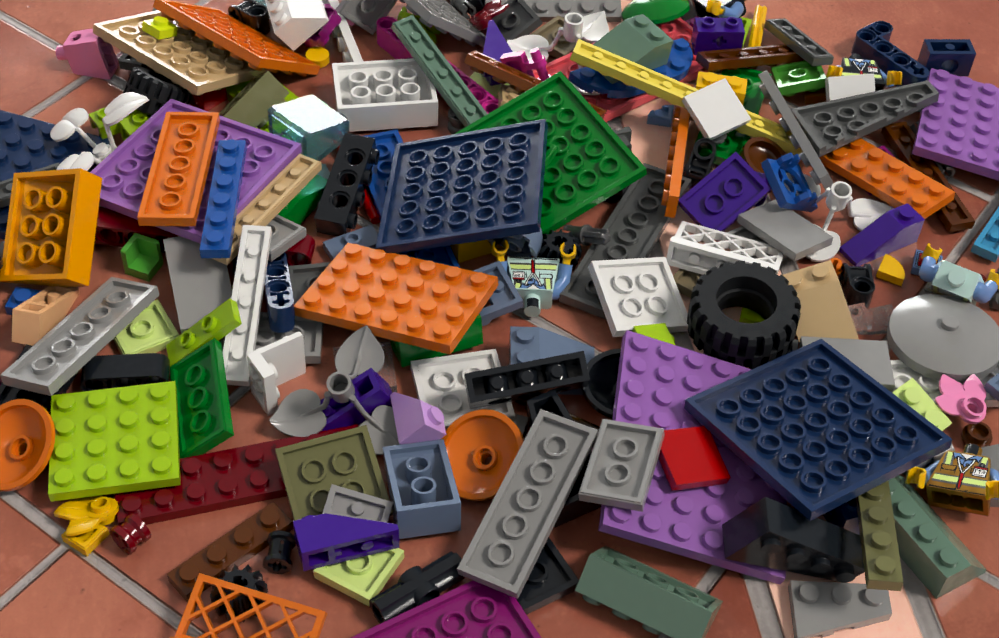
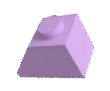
(416, 420)

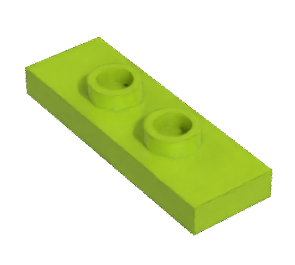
(214, 325)

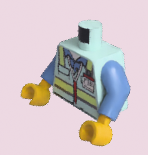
(537, 279)
(955, 280)

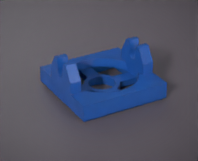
(776, 175)

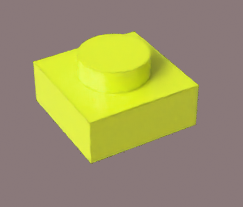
(159, 28)

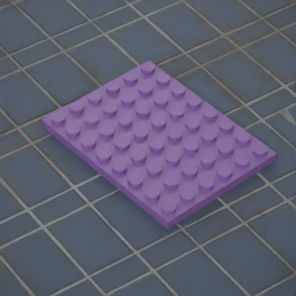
(688, 522)

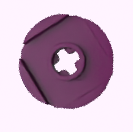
(321, 37)

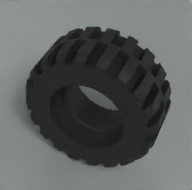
(749, 288)

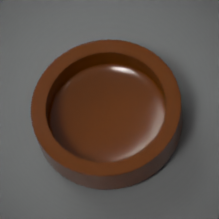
(758, 150)

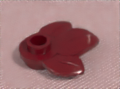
(490, 10)

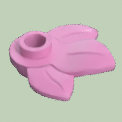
(959, 398)

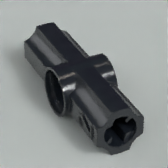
(417, 587)

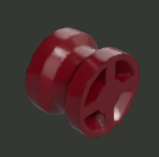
(130, 533)

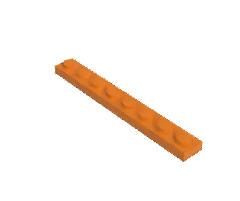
(675, 159)

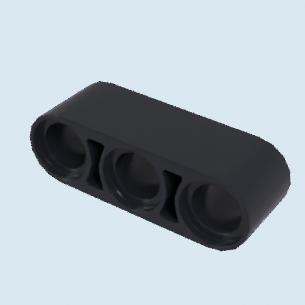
(124, 371)

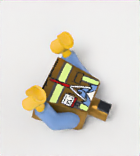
(959, 481)

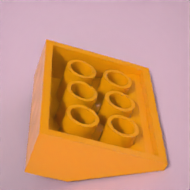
(51, 228)

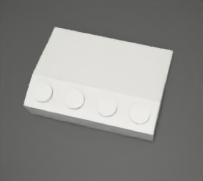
(384, 95)

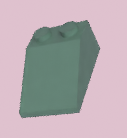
(639, 42)

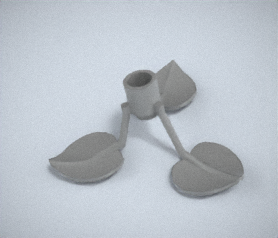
(302, 412)

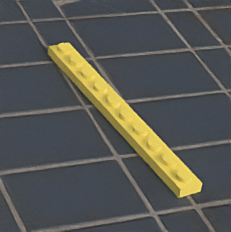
(668, 89)

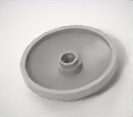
(944, 337)

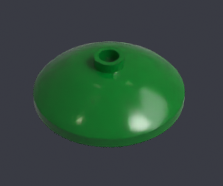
(656, 10)

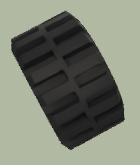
(156, 88)

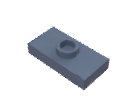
(364, 236)

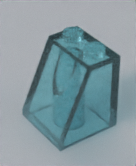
(309, 123)

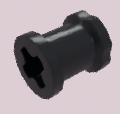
(285, 563)

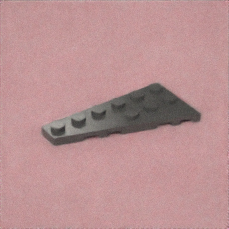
(850, 118)

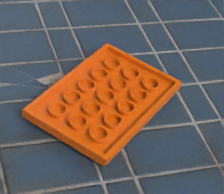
(237, 38)
(397, 297)

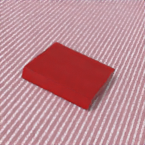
(692, 459)

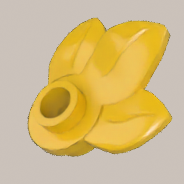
(87, 513)

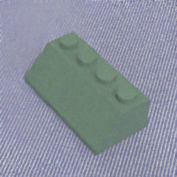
(928, 543)
(646, 595)

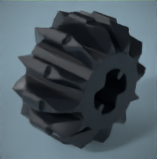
(551, 246)
(245, 578)

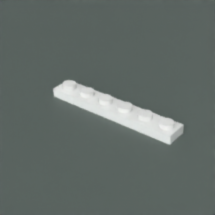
(248, 294)

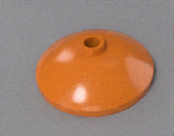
(474, 439)
(25, 442)

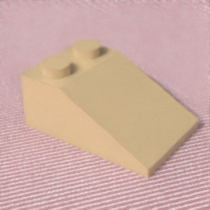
(822, 303)

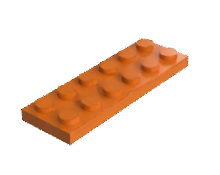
(179, 169)
(888, 177)

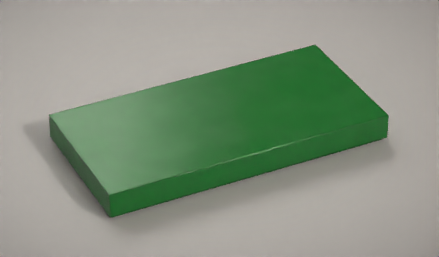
(202, 400)

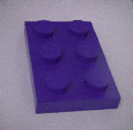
(724, 194)

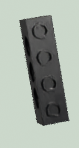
(352, 150)
(526, 379)

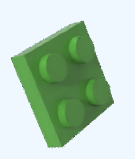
(798, 78)

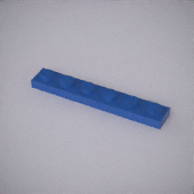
(223, 199)

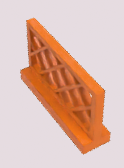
(237, 590)

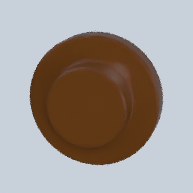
(977, 434)

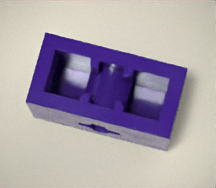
(717, 34)

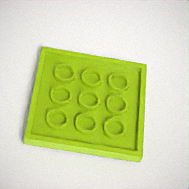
(114, 441)

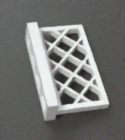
(692, 256)

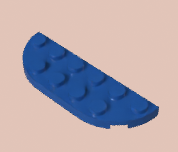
(676, 68)

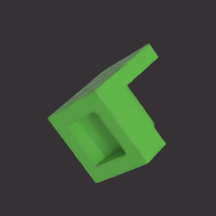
(142, 257)

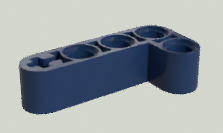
(874, 44)
(278, 295)

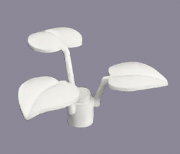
(590, 28)
(71, 122)
(837, 197)

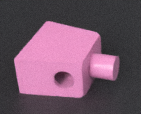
(88, 55)

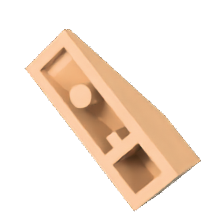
(41, 313)

